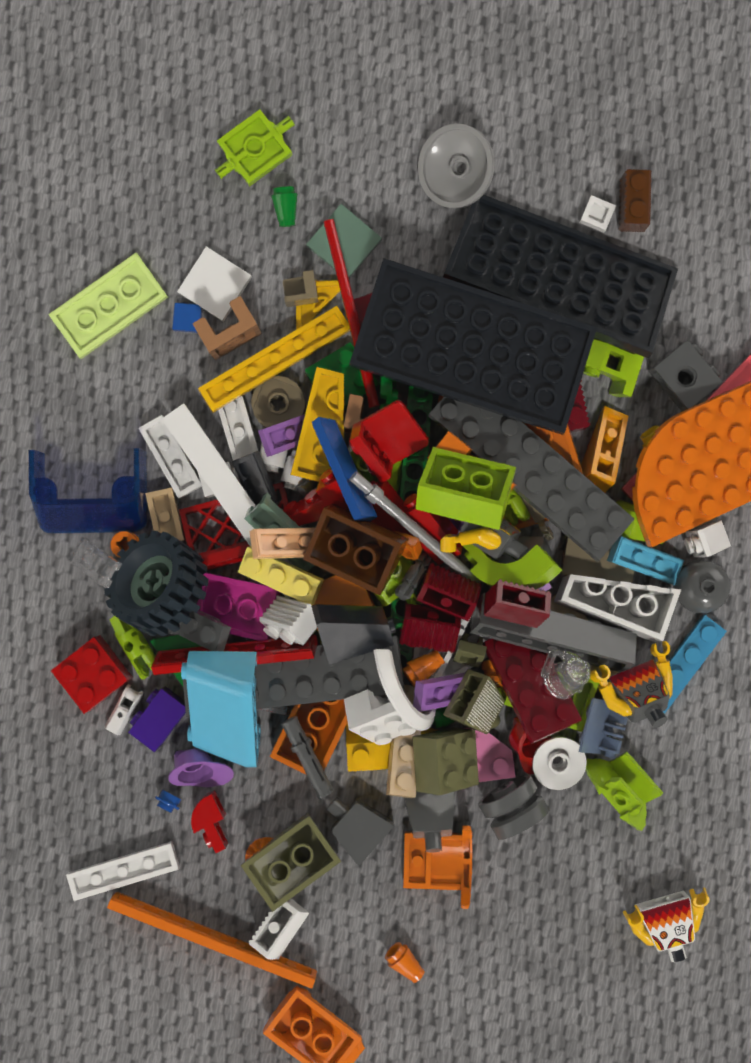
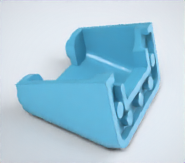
(223, 704)

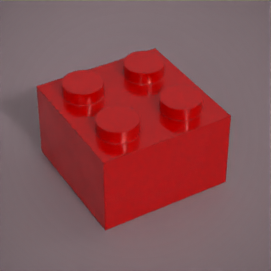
(91, 674)

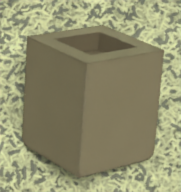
(300, 290)

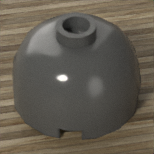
(702, 586)

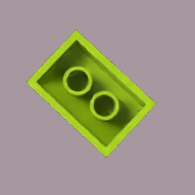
(465, 488)

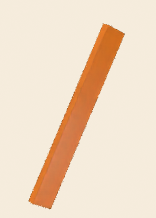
(210, 938)

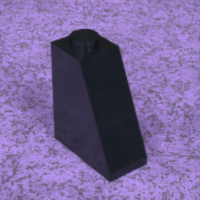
(352, 630)

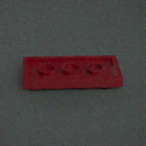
(521, 678)

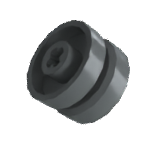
(513, 807)

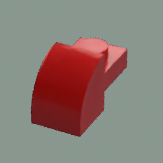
(206, 817)

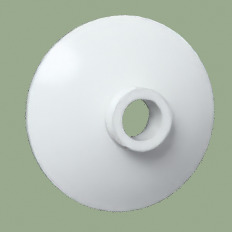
(563, 774)

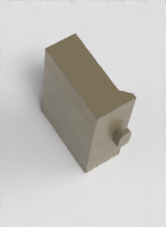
(578, 562)

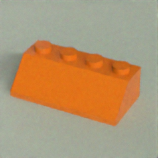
(322, 723)

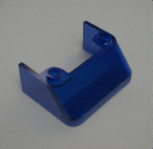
(104, 515)

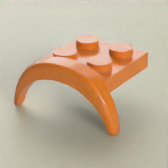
(440, 870)

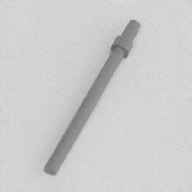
(376, 495)

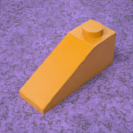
(605, 449)

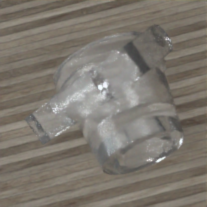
(565, 677)

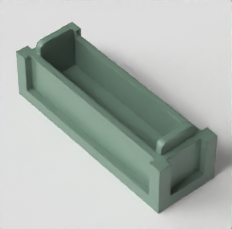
(269, 515)

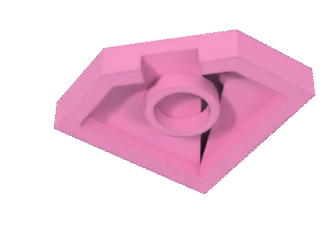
(493, 758)

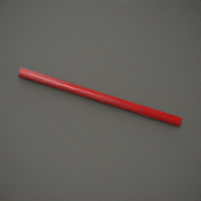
(349, 304)

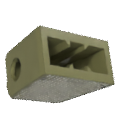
(476, 703)

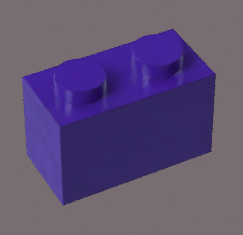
(158, 719)

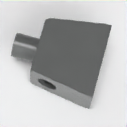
(431, 818)
(358, 827)

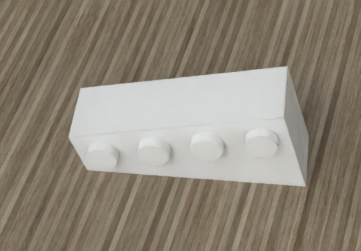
(622, 604)

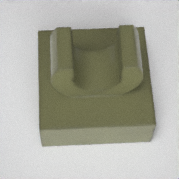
(470, 653)

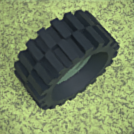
(144, 577)

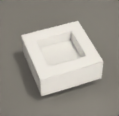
(597, 214)

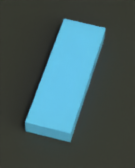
(645, 560)

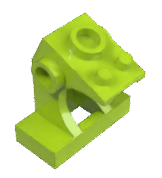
(626, 372)

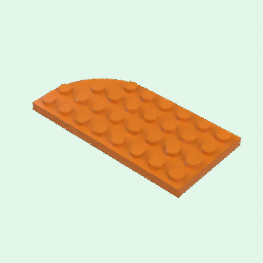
(695, 467)

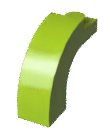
(532, 569)

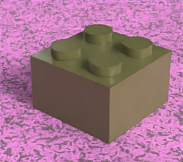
(445, 760)

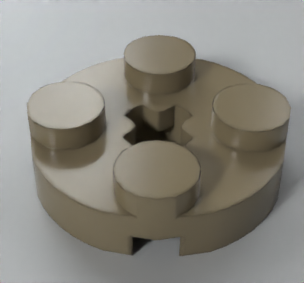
(273, 389)

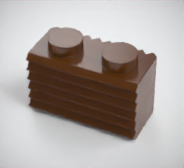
(635, 200)

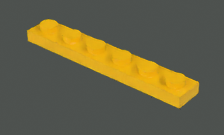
(274, 359)

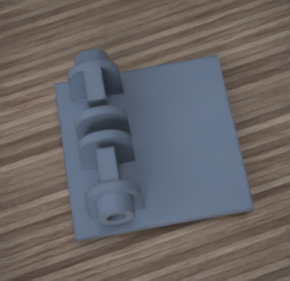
(598, 730)

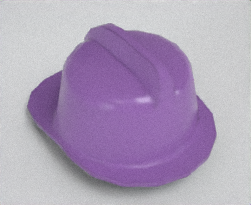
(197, 768)

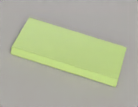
(108, 305)

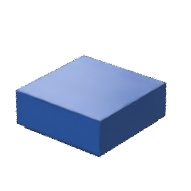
(186, 315)

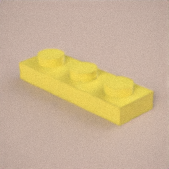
(282, 577)

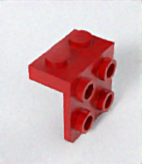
(387, 439)

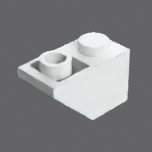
(707, 539)

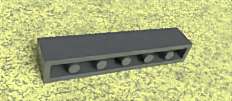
(588, 639)

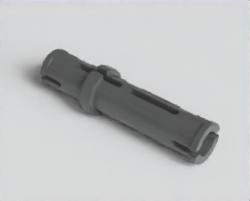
(302, 746)

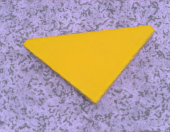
(326, 292)

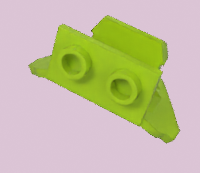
(624, 786)

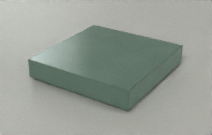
(355, 239)

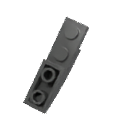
(204, 631)

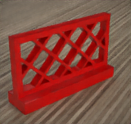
(225, 555)

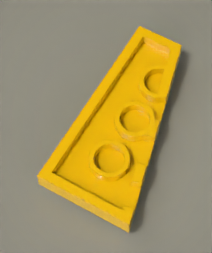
(325, 401)

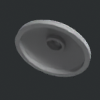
(442, 161)

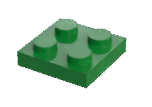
(339, 362)

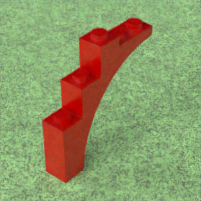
(329, 492)

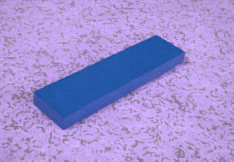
(343, 468)

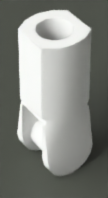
(121, 712)

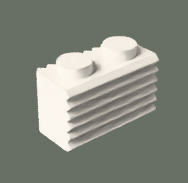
(289, 620)
(278, 929)

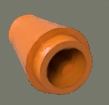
(423, 667)
(404, 962)

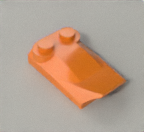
(312, 1031)

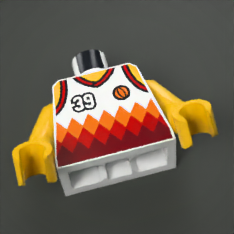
(669, 921)

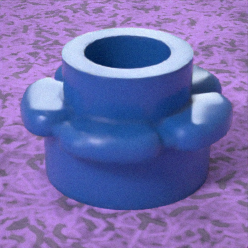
(168, 801)

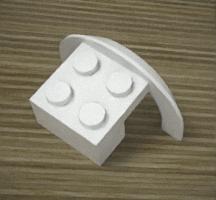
(384, 720)

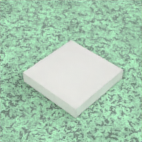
(214, 283)

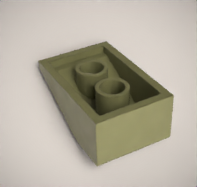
(290, 862)

